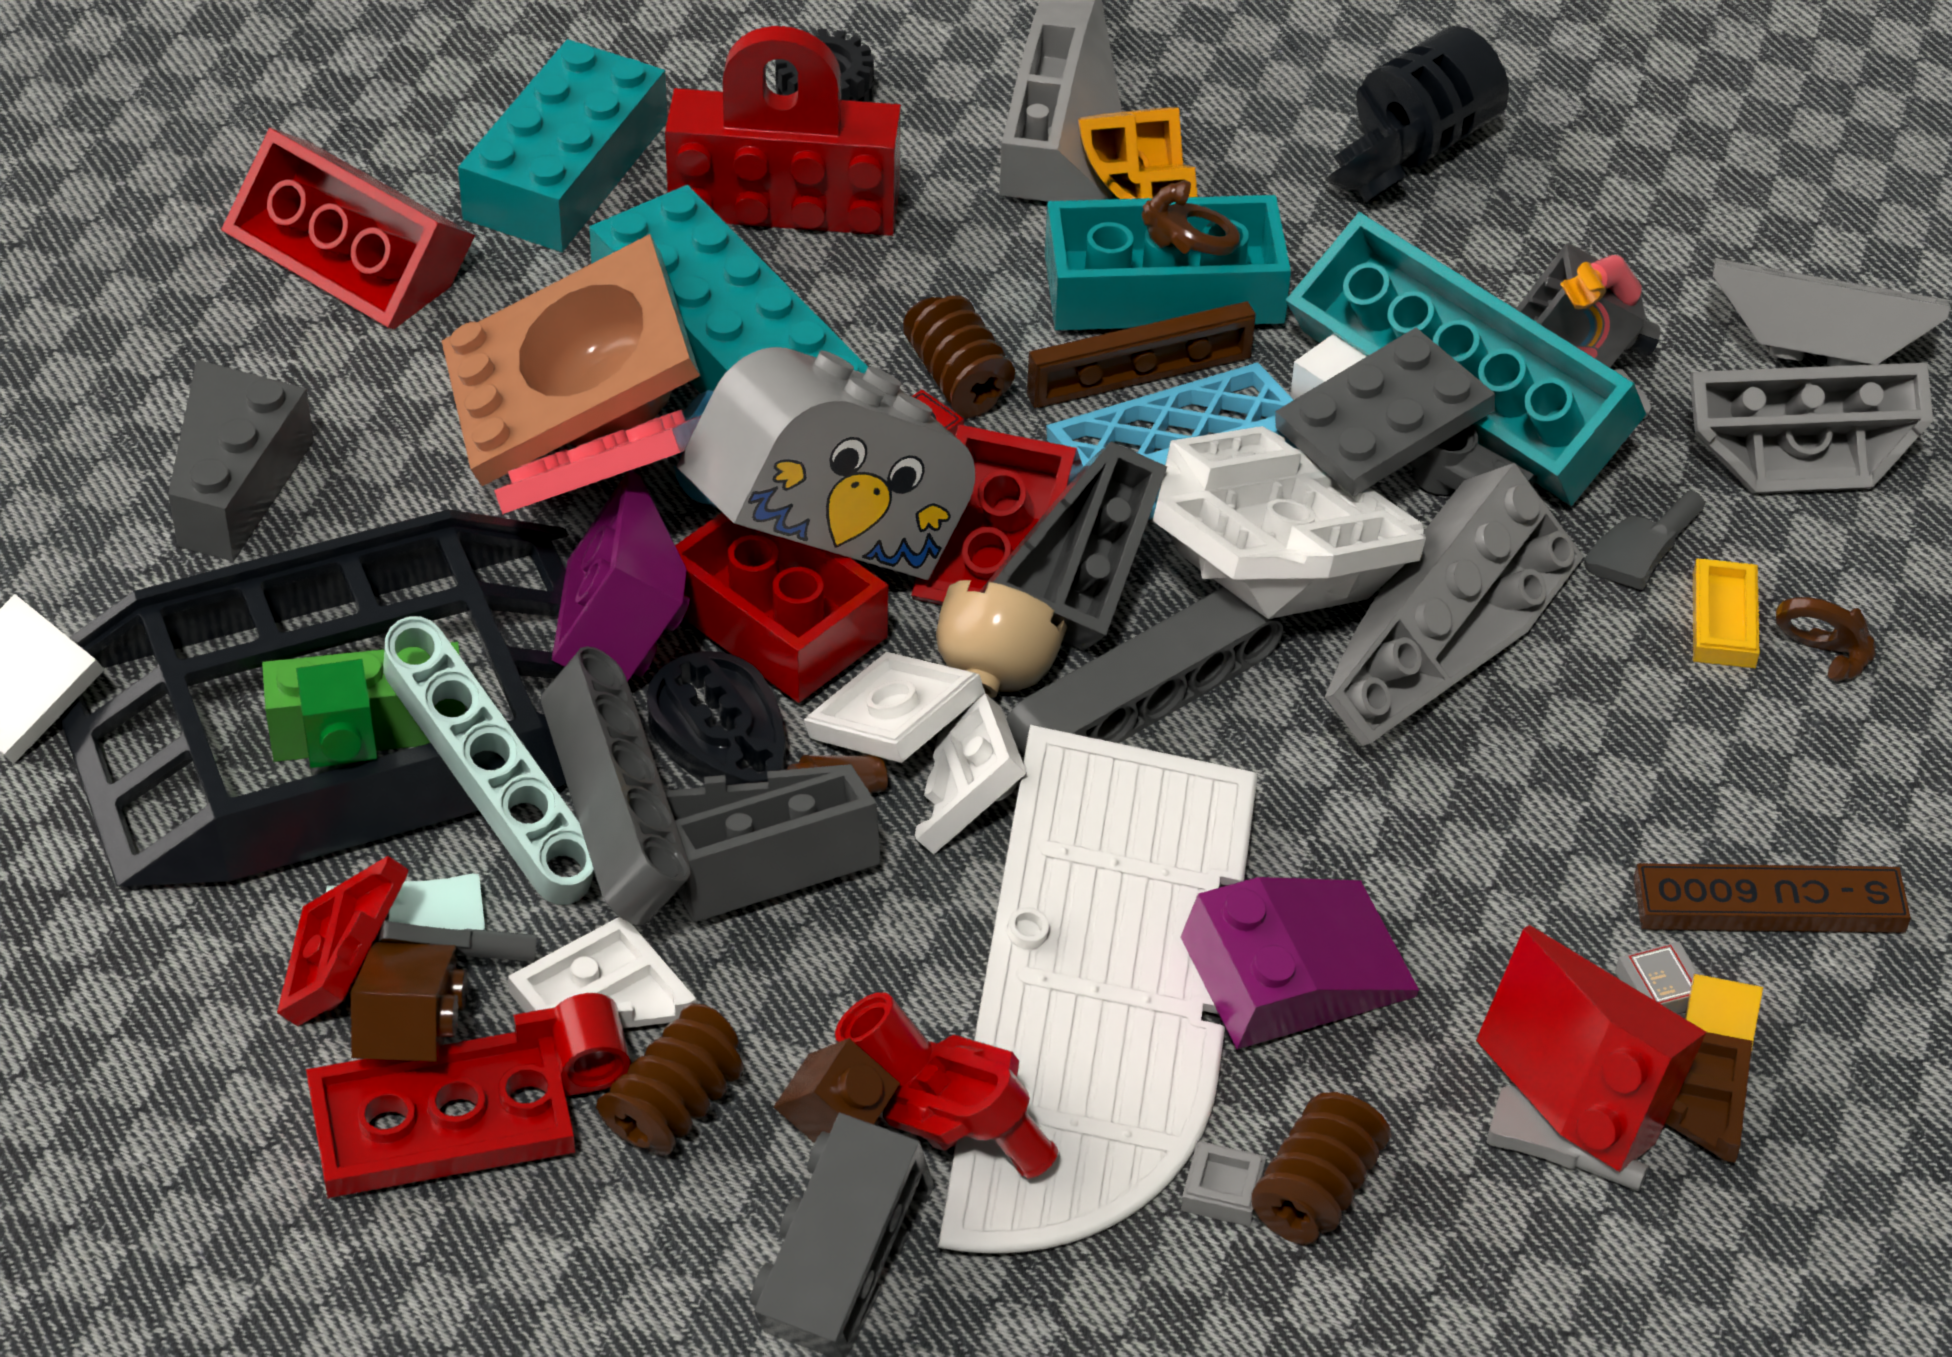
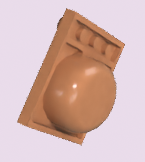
(569, 362)

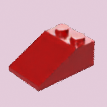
(1011, 492)
(1588, 1049)

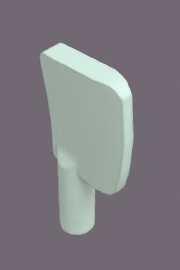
(440, 903)

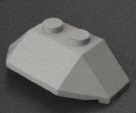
(1826, 315)
(1811, 423)

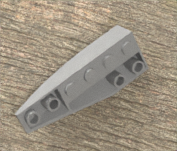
(1061, 78)
(1478, 587)

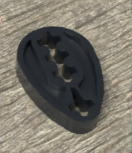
(743, 704)

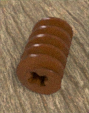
(959, 353)
(673, 1081)
(1320, 1167)

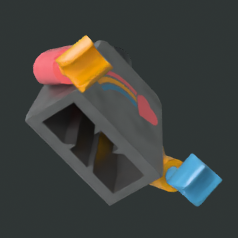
(1592, 305)

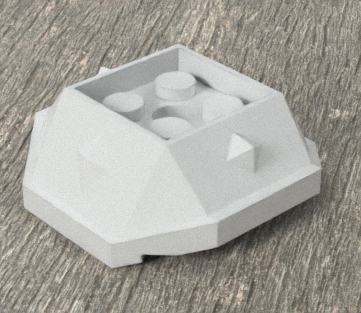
(1279, 524)

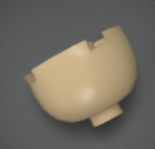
(998, 635)

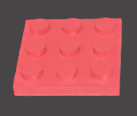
(596, 460)

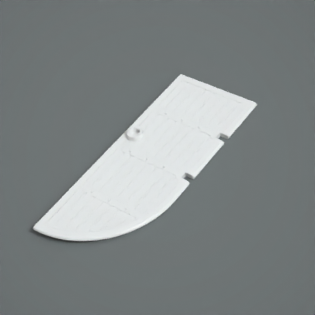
(1100, 986)

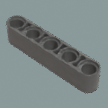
(1152, 672)
(615, 786)

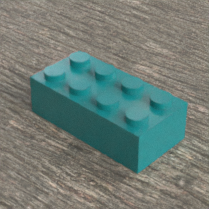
(563, 145)
(1115, 277)

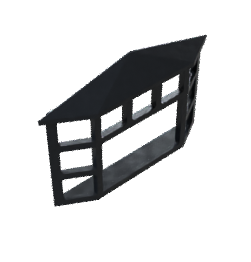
(338, 806)

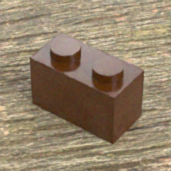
(406, 1001)

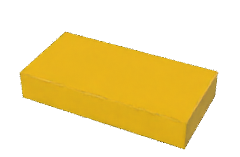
(1725, 613)

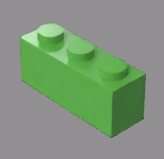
(390, 719)

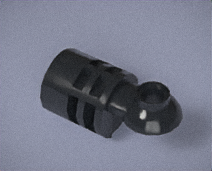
(1421, 108)

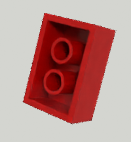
(781, 603)

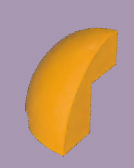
(1137, 151)

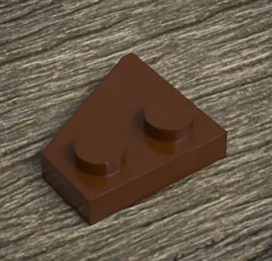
(1715, 1096)

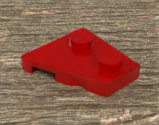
(335, 939)

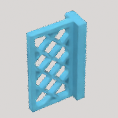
(1164, 410)

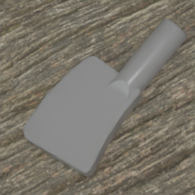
(1524, 1129)

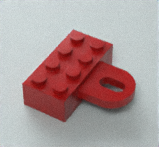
(786, 157)

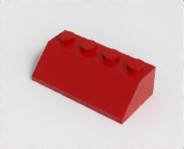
(345, 230)

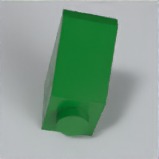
(336, 715)

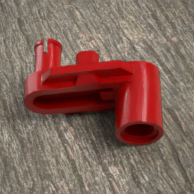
(948, 1085)

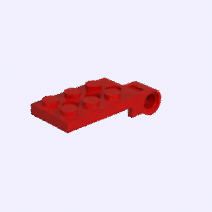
(556, 1049)

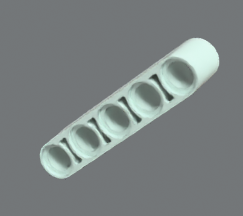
(487, 730)

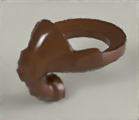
(1170, 225)
(1849, 635)

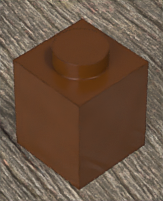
(833, 1082)

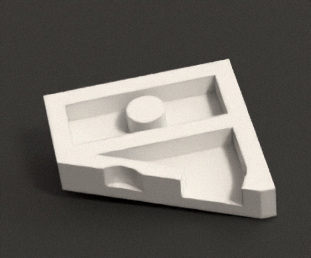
(971, 770)
(607, 962)

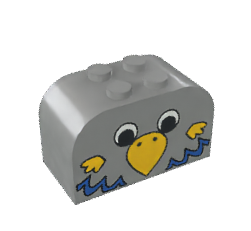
(831, 460)

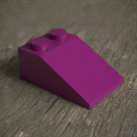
(622, 583)
(1293, 955)

